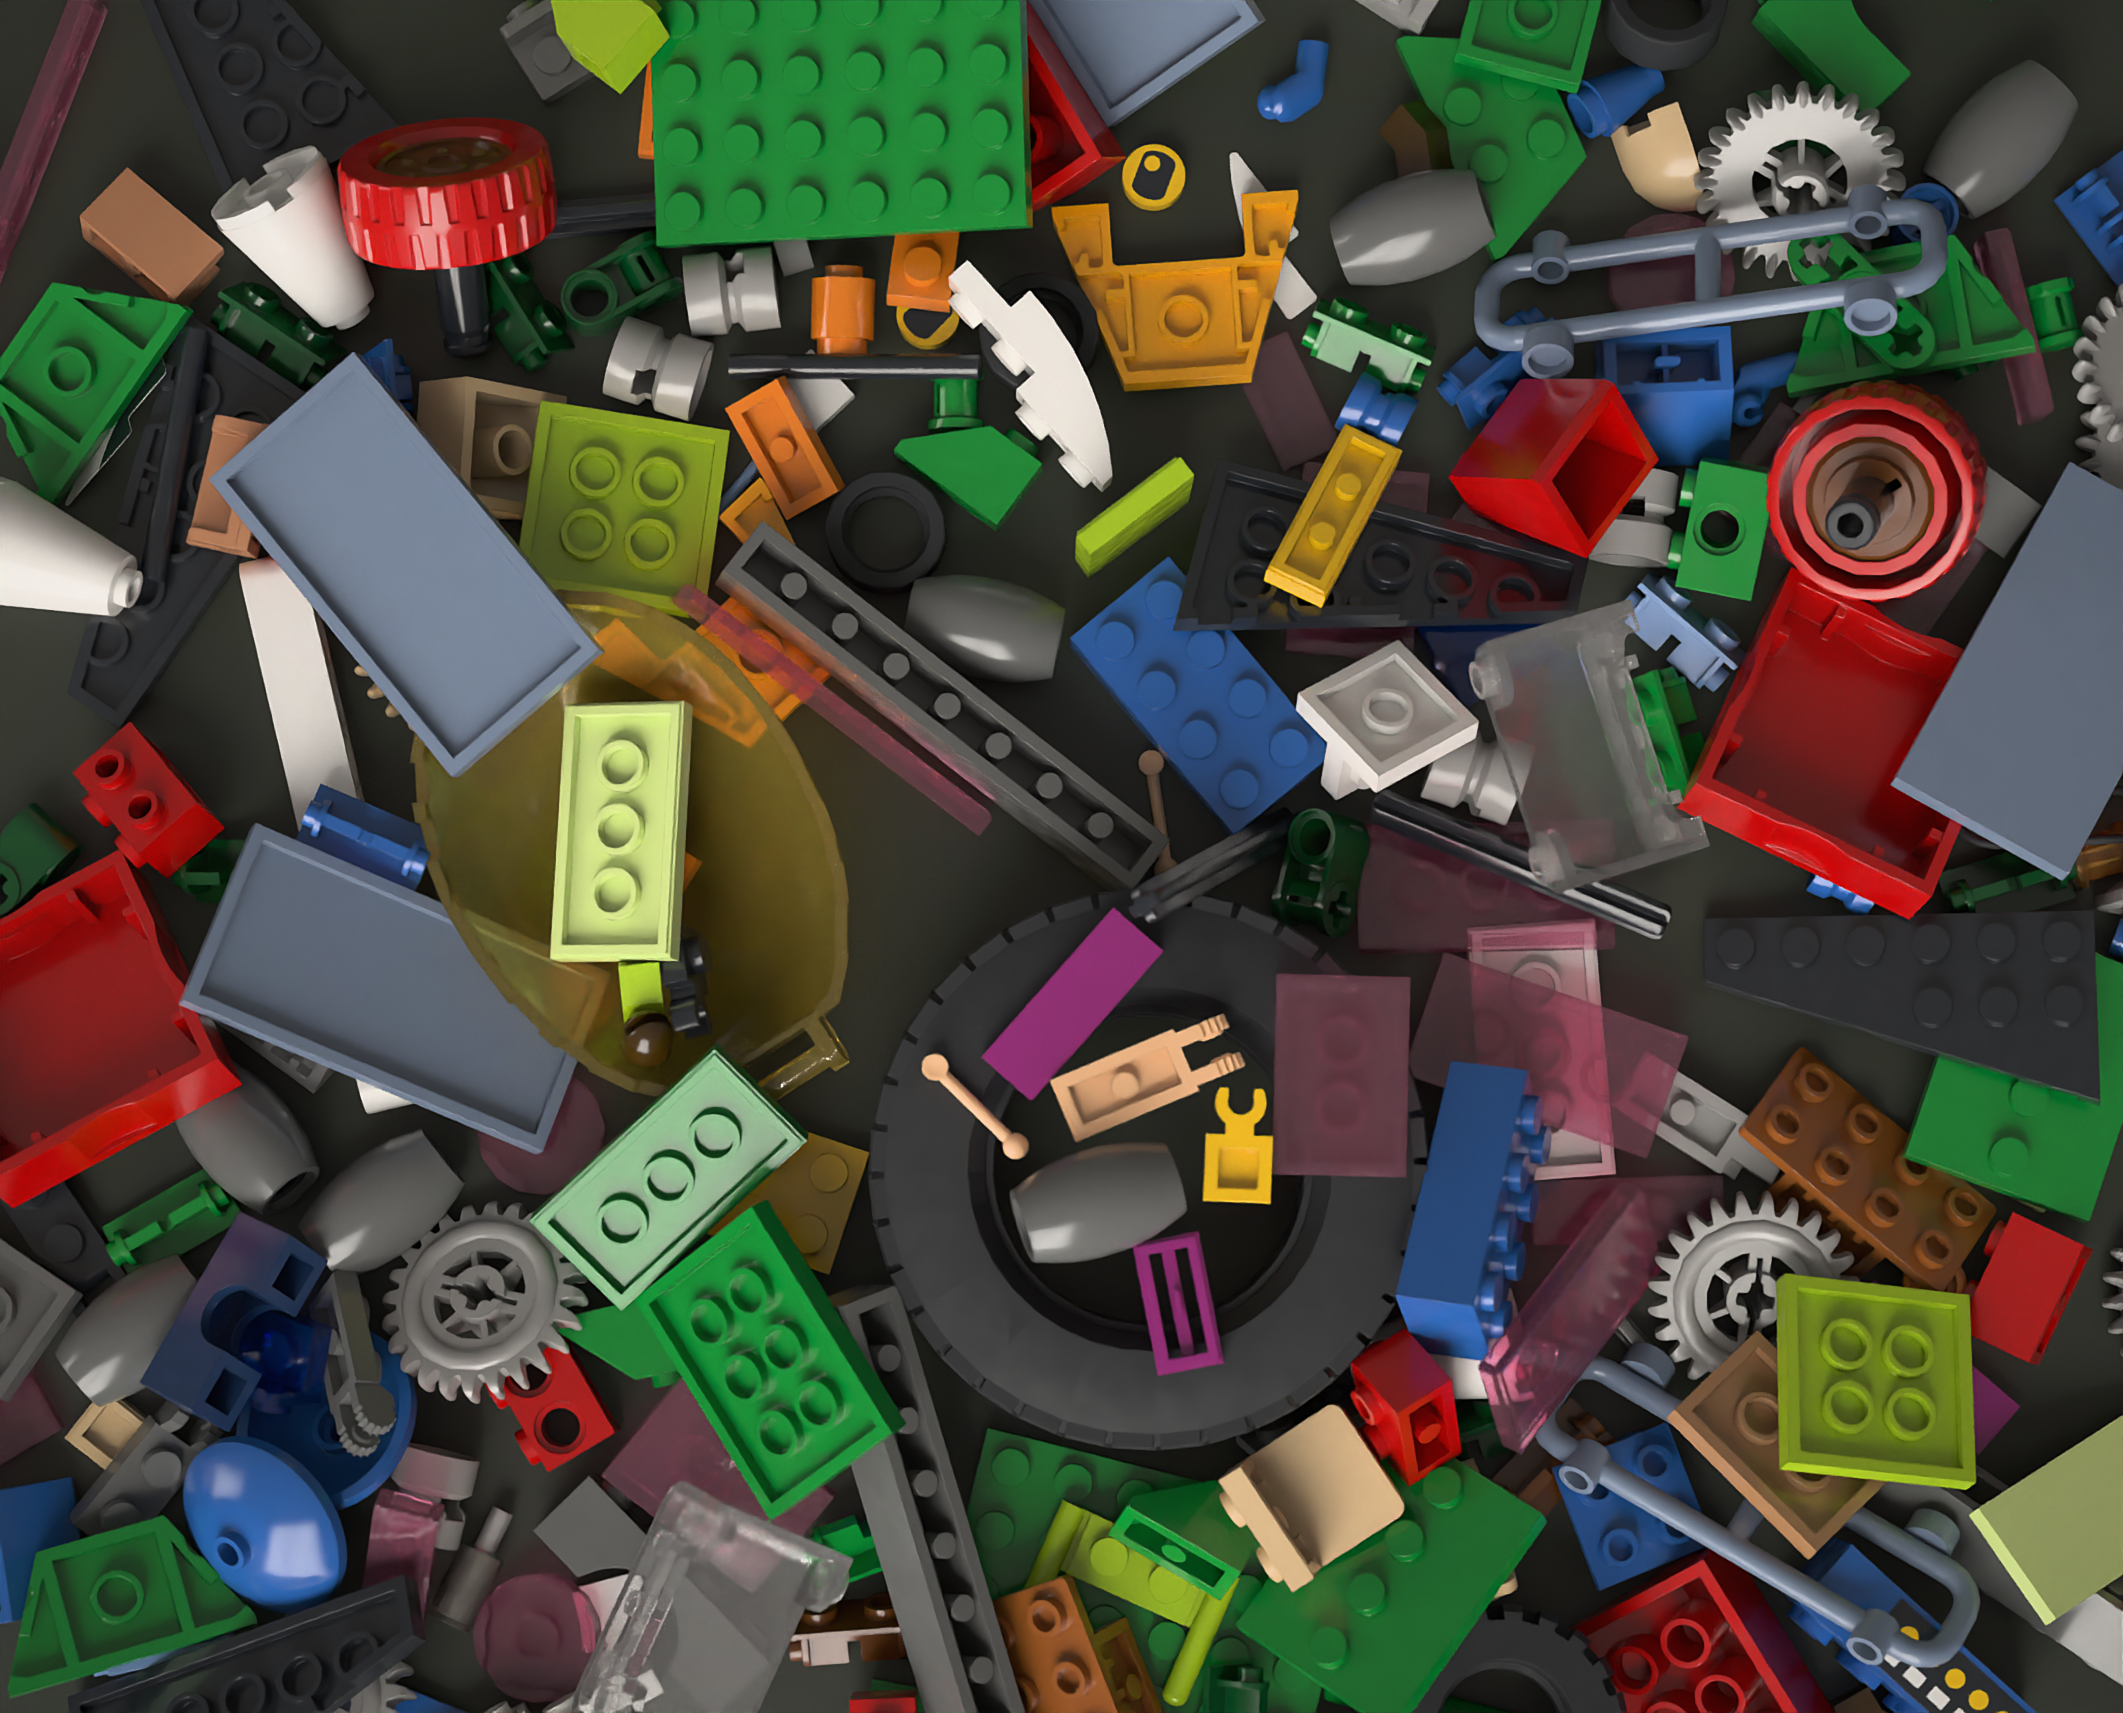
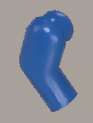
(1299, 91)
(1754, 383)

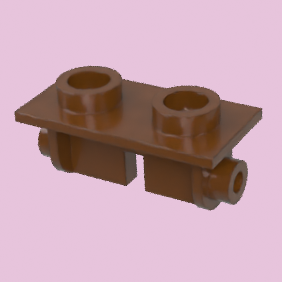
(1531, 1474)
(824, 1635)

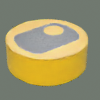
(1153, 177)
(927, 328)

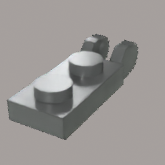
(353, 1367)
(144, 1472)

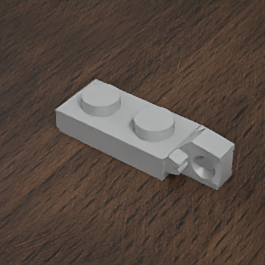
(1709, 1133)

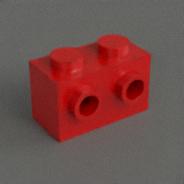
(147, 801)
(2024, 1287)
(1405, 1406)

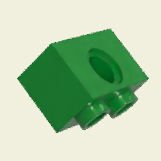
(1712, 566)

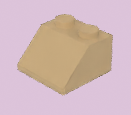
(485, 435)

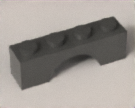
(594, 1528)

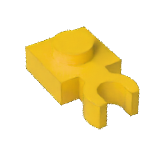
(1238, 1162)

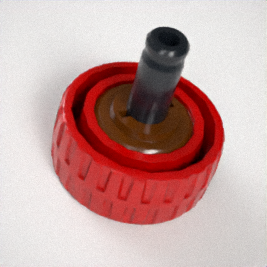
(448, 203)
(1876, 490)

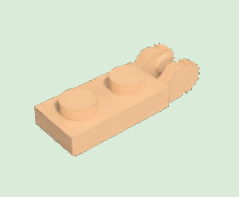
(1138, 1079)

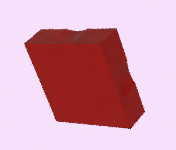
(1818, 737)
(95, 1028)

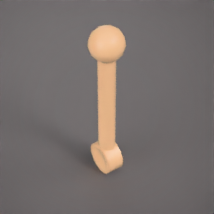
(1151, 765)
(937, 1068)

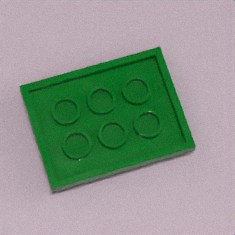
(2023, 1136)
(769, 1360)
(1403, 1599)

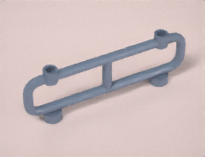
(1867, 301)
(1874, 1633)

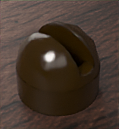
(647, 1038)

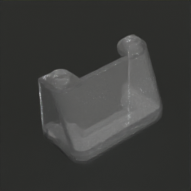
(1581, 750)
(707, 1610)

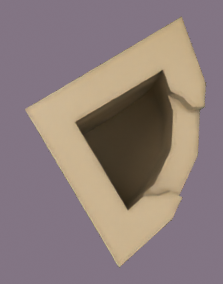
(1660, 159)

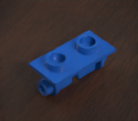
(1484, 384)
(365, 837)

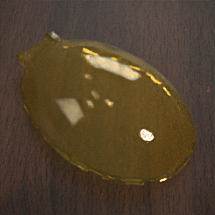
(762, 898)

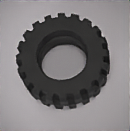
(1538, 1649)

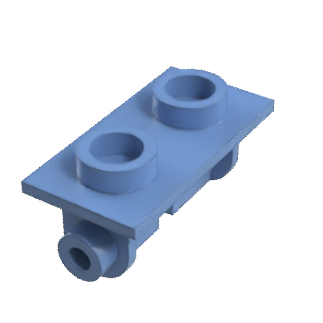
(1703, 642)

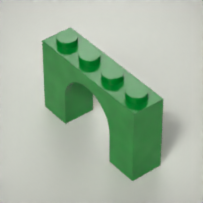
(1833, 48)

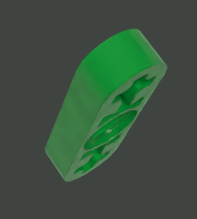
(1881, 345)

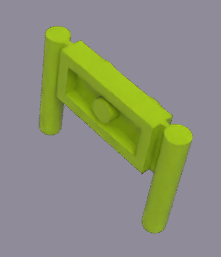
(1083, 1549)

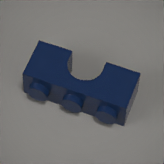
(200, 1357)

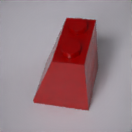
(1556, 462)

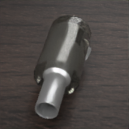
(471, 1575)

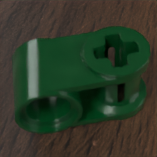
(623, 284)
(33, 856)
(1321, 872)

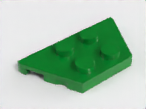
(1501, 128)
(1962, 307)
(76, 375)
(117, 1604)

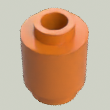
(842, 310)

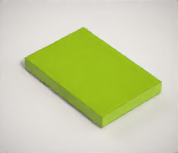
(1133, 516)

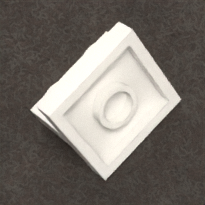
(1383, 720)

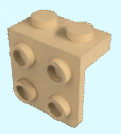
(1310, 1495)

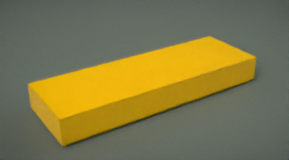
(1333, 515)

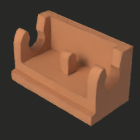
(151, 240)
(214, 521)

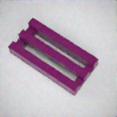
(1188, 1358)

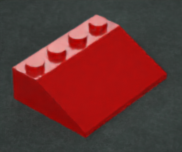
(1701, 1644)

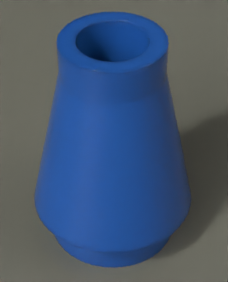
(1613, 98)

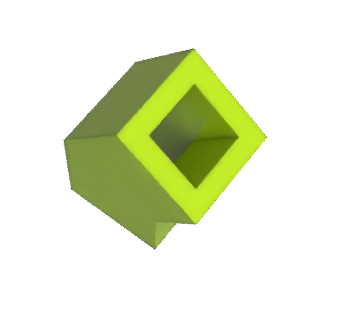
(640, 986)

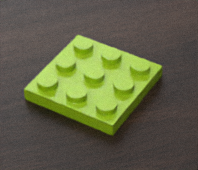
(623, 503)
(1875, 1382)

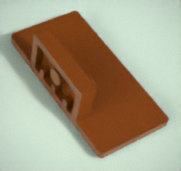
(1848, 1165)
(1066, 1663)

